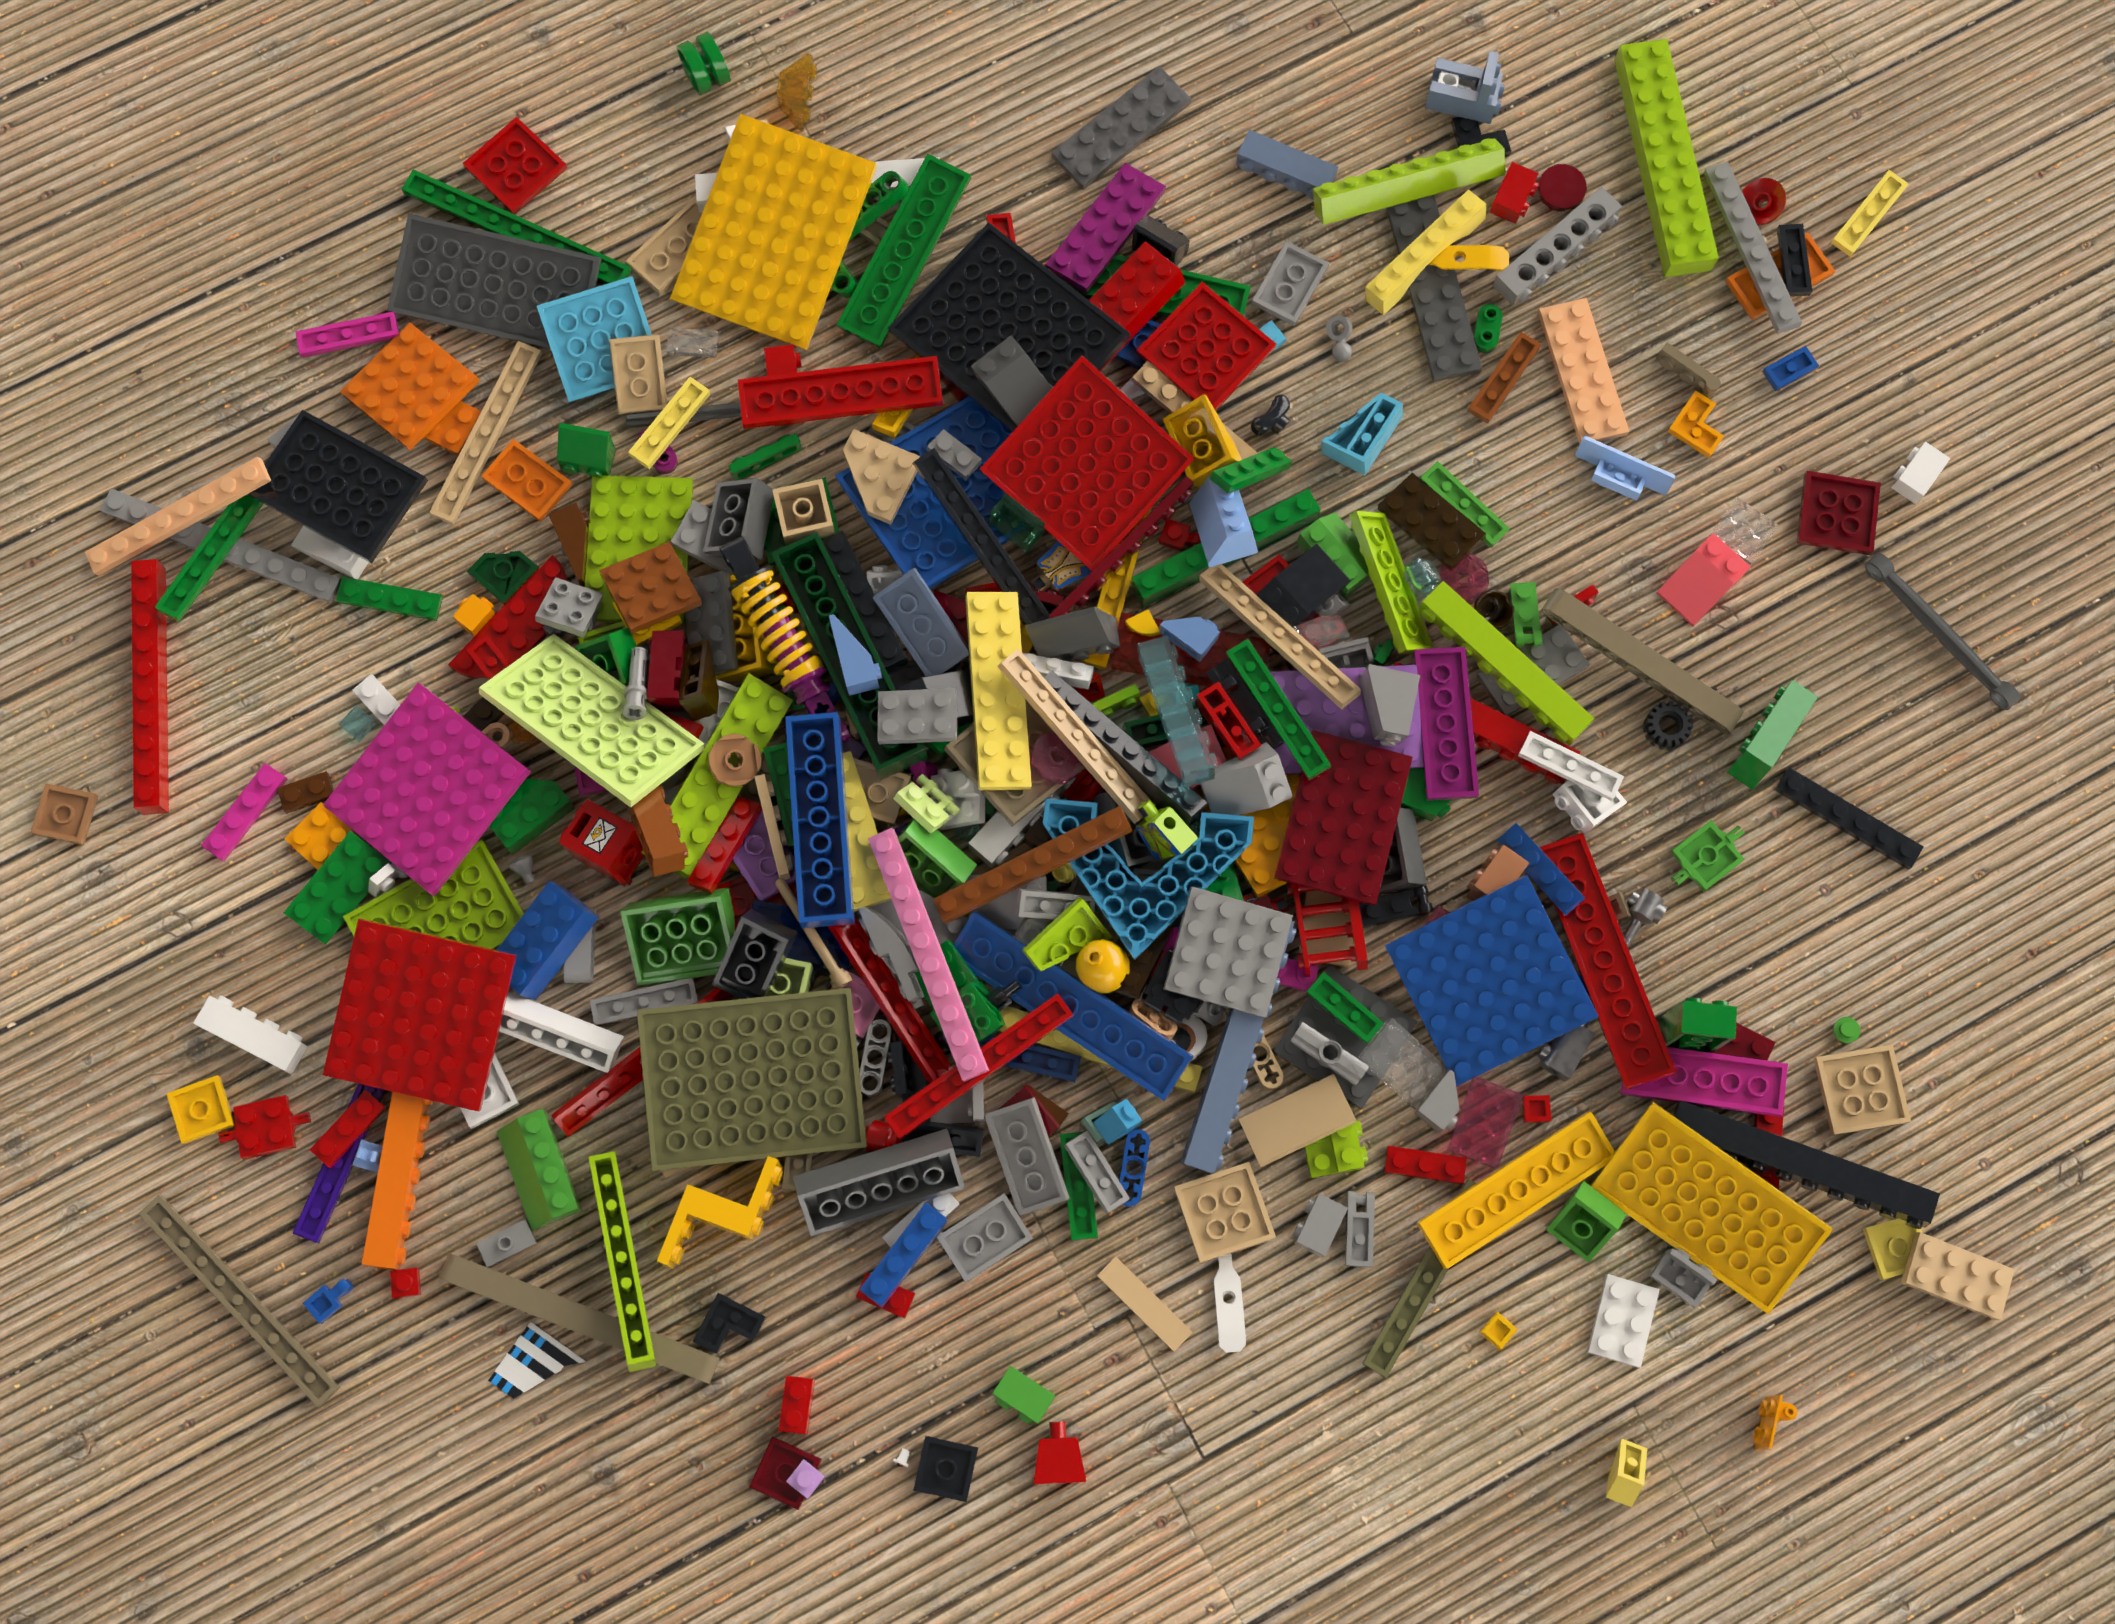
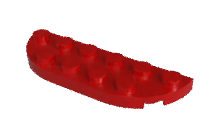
(514, 625)

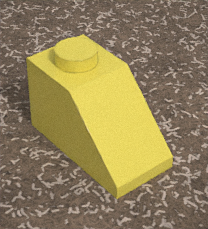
(1627, 1473)

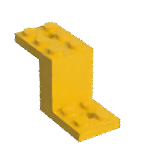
(720, 1213)

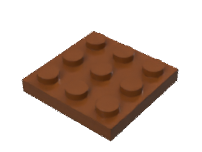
(650, 587)

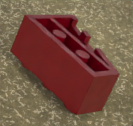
(665, 669)

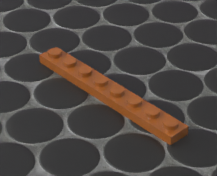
(1032, 864)

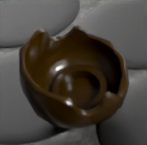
(1495, 608)

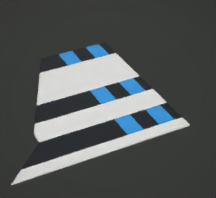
(531, 1361)

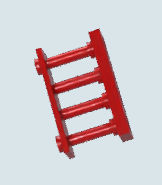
(1352, 929)

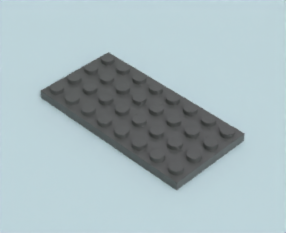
(484, 279)

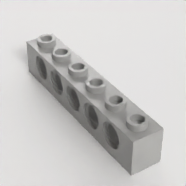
(1600, 205)

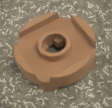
(743, 748)

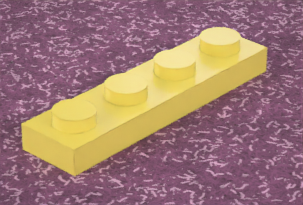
(1869, 213)
(669, 423)

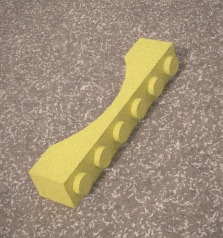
(1452, 225)

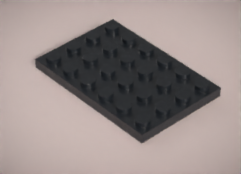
(338, 486)

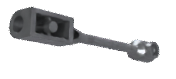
(1568, 1049)

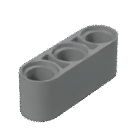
(580, 964)
(871, 1046)

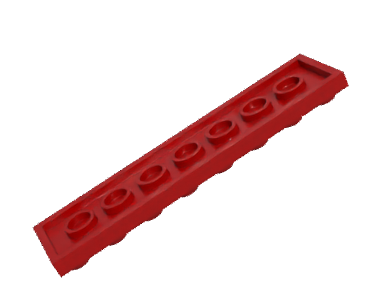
(840, 392)

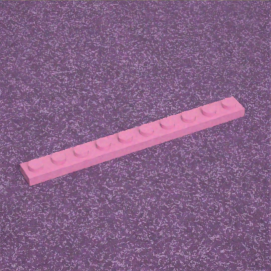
(928, 955)

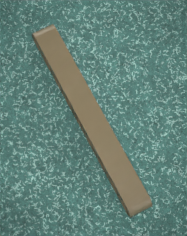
(1642, 661)

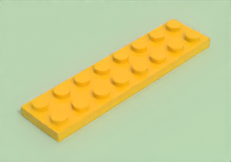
(1516, 1190)

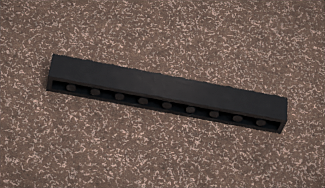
(1813, 1167)

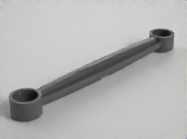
(2001, 692)

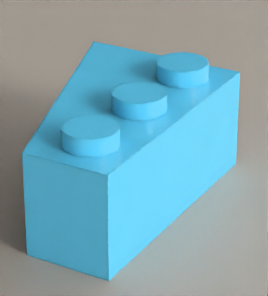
(1365, 435)

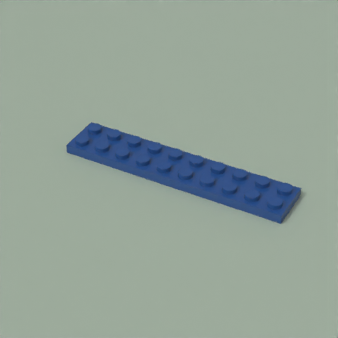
(1096, 1020)

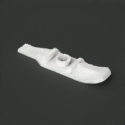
(1229, 1316)

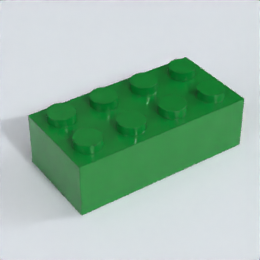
(1699, 1025)

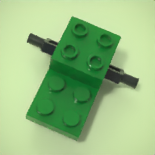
(980, 1004)

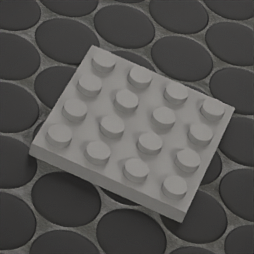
(1228, 952)

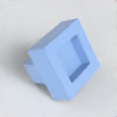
(368, 1156)

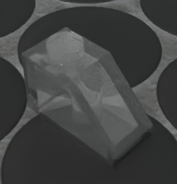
(1324, 631)

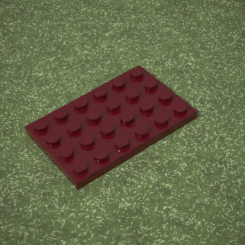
(1344, 820)

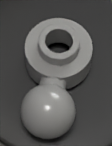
(1341, 351)

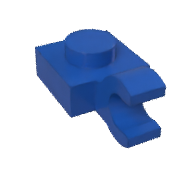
(325, 1300)

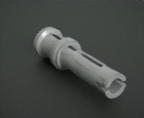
(636, 691)

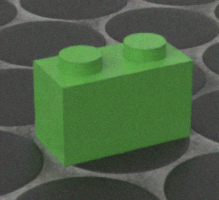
(1023, 1395)

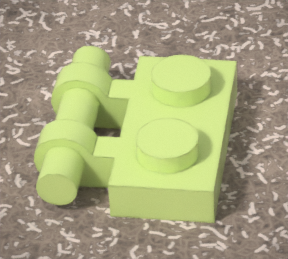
(922, 807)

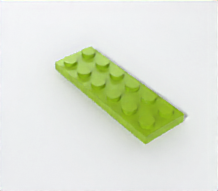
(1387, 574)

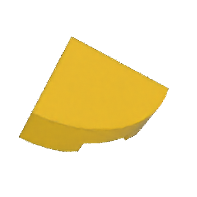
(1143, 624)

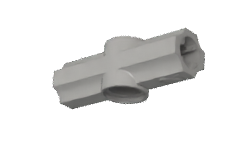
(1344, 1063)

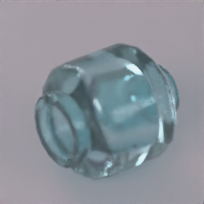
(1421, 577)

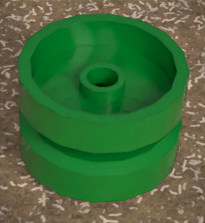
(704, 63)

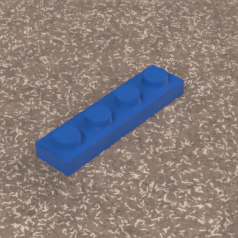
(1542, 869)

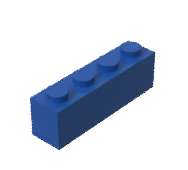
(903, 1255)

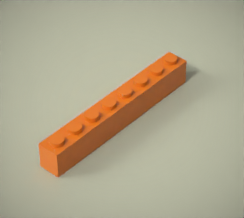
(396, 1181)

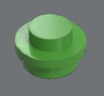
(1846, 1030)

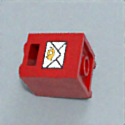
(603, 842)

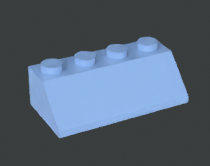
(1222, 524)

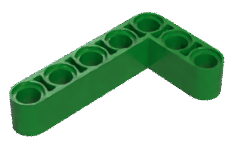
(867, 215)

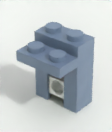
(1466, 89)

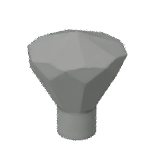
(523, 866)

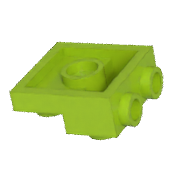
(1337, 1153)

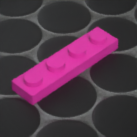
(347, 334)
(244, 812)

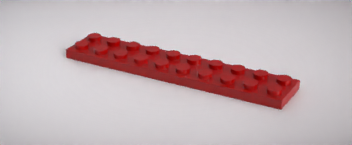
(1609, 970)

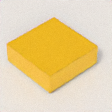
(1498, 1330)

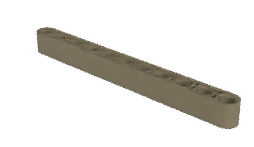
(571, 1315)

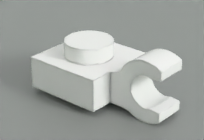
(384, 879)

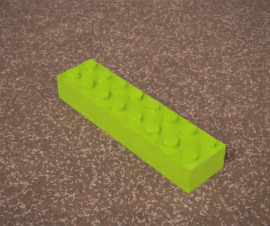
(701, 800)

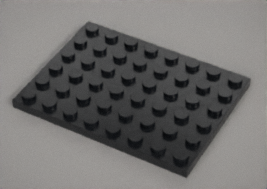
(999, 293)

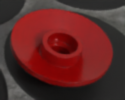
(1763, 191)

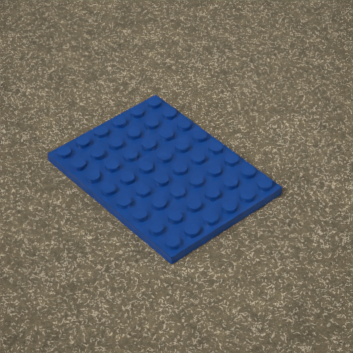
(922, 530)

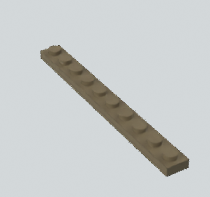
(239, 1301)

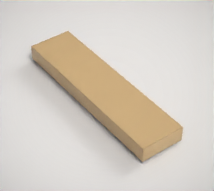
(1144, 1304)

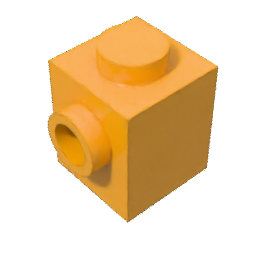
(474, 614)

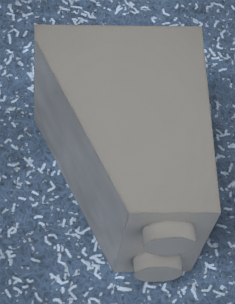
(1389, 702)

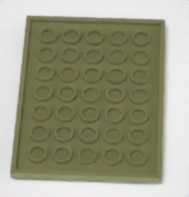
(751, 1079)

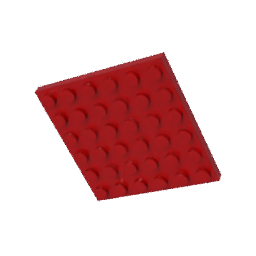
(1087, 463)
(419, 1015)

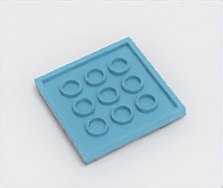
(581, 330)

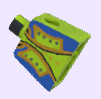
(1163, 831)

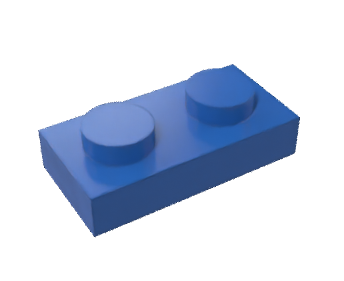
(1790, 368)

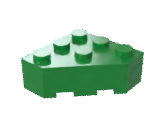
(530, 813)

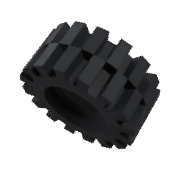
(1668, 740)

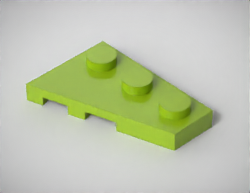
(1065, 936)

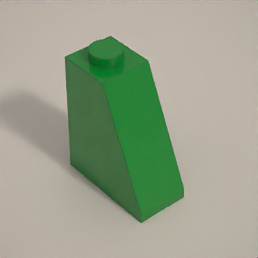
(1415, 798)

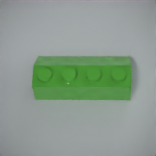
(539, 1169)

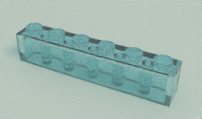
(1176, 711)

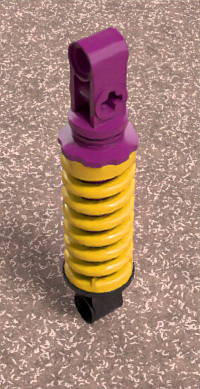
(774, 626)

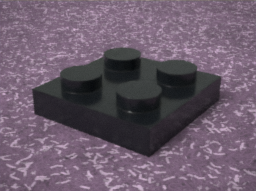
(945, 1469)

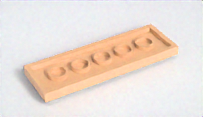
(1583, 371)

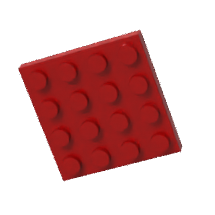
(1206, 347)

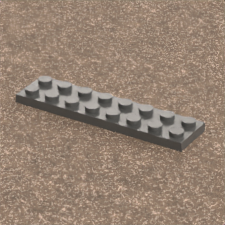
(1436, 298)

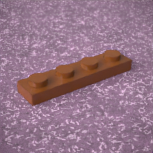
(1504, 377)

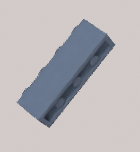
(1284, 164)

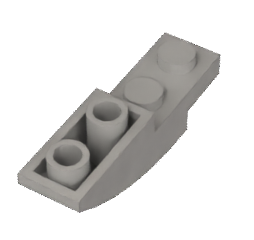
(889, 941)

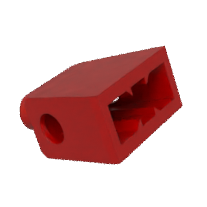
(1059, 1458)

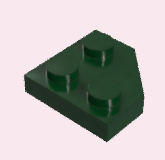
(503, 573)

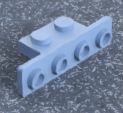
(1621, 471)

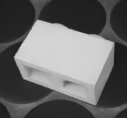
(1920, 472)

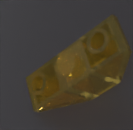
(796, 89)

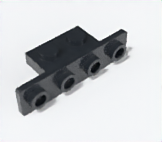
(907, 1075)

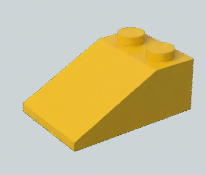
(1203, 437)

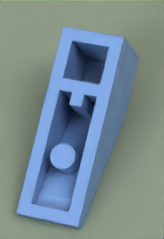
(856, 662)

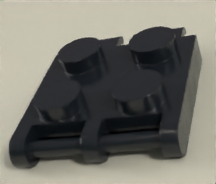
(1177, 1005)

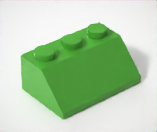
(1340, 546)
(934, 860)

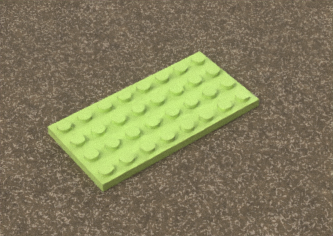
(581, 717)

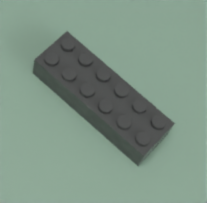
(878, 1182)

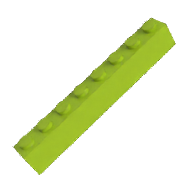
(1409, 181)
(1506, 664)
(622, 1262)

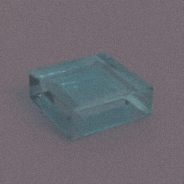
(357, 723)

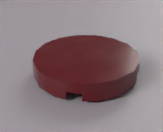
(1562, 187)

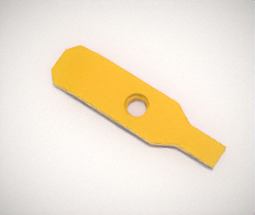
(1474, 257)

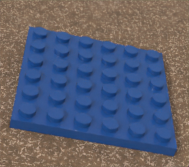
(1491, 980)

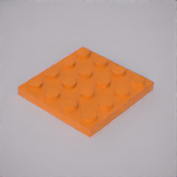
(410, 386)

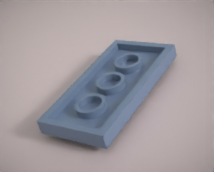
(922, 624)

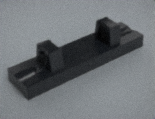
(1245, 703)

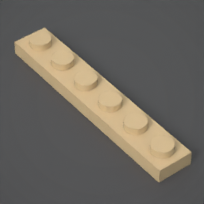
(1172, 398)

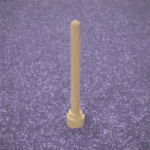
(838, 976)

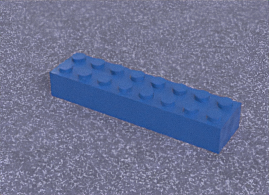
(819, 820)

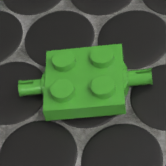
(1707, 855)

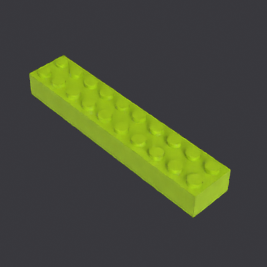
(1666, 158)

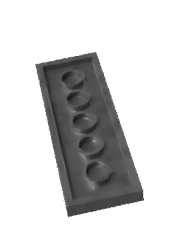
(1121, 127)

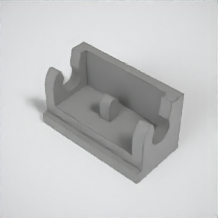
(1349, 654)

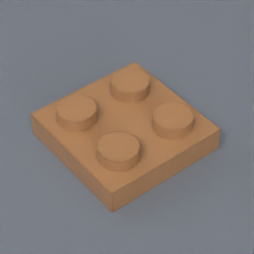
(64, 814)

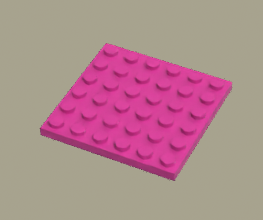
(426, 788)

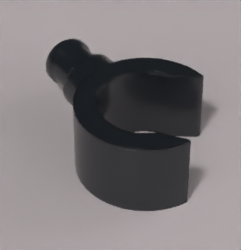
(820, 971)

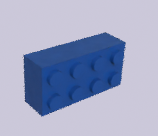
(546, 938)

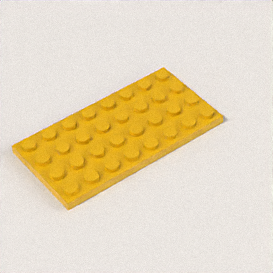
(1711, 1207)

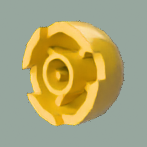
(1102, 966)

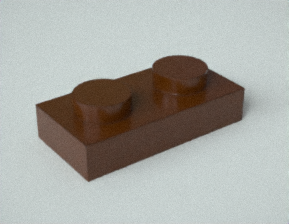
(305, 792)

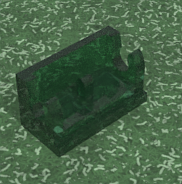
(1016, 523)

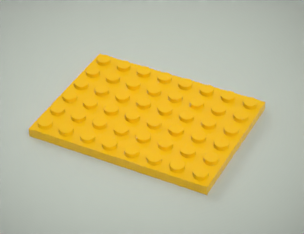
(773, 231)

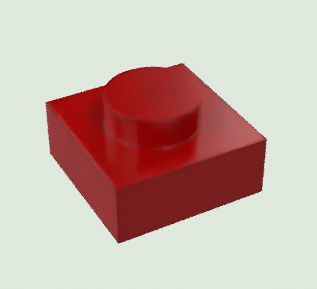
(1536, 1109)
(405, 1283)

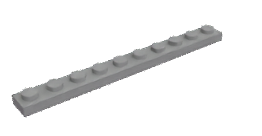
(243, 554)

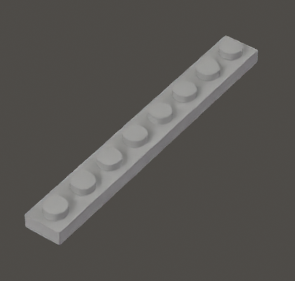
(1752, 248)

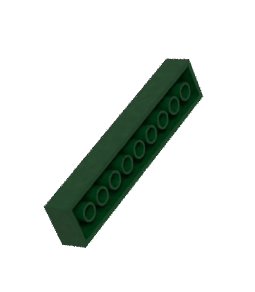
(817, 595)

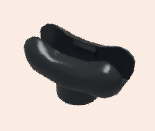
(1274, 418)

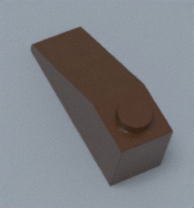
(573, 535)

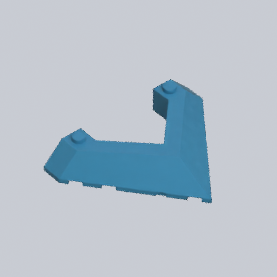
(1146, 908)

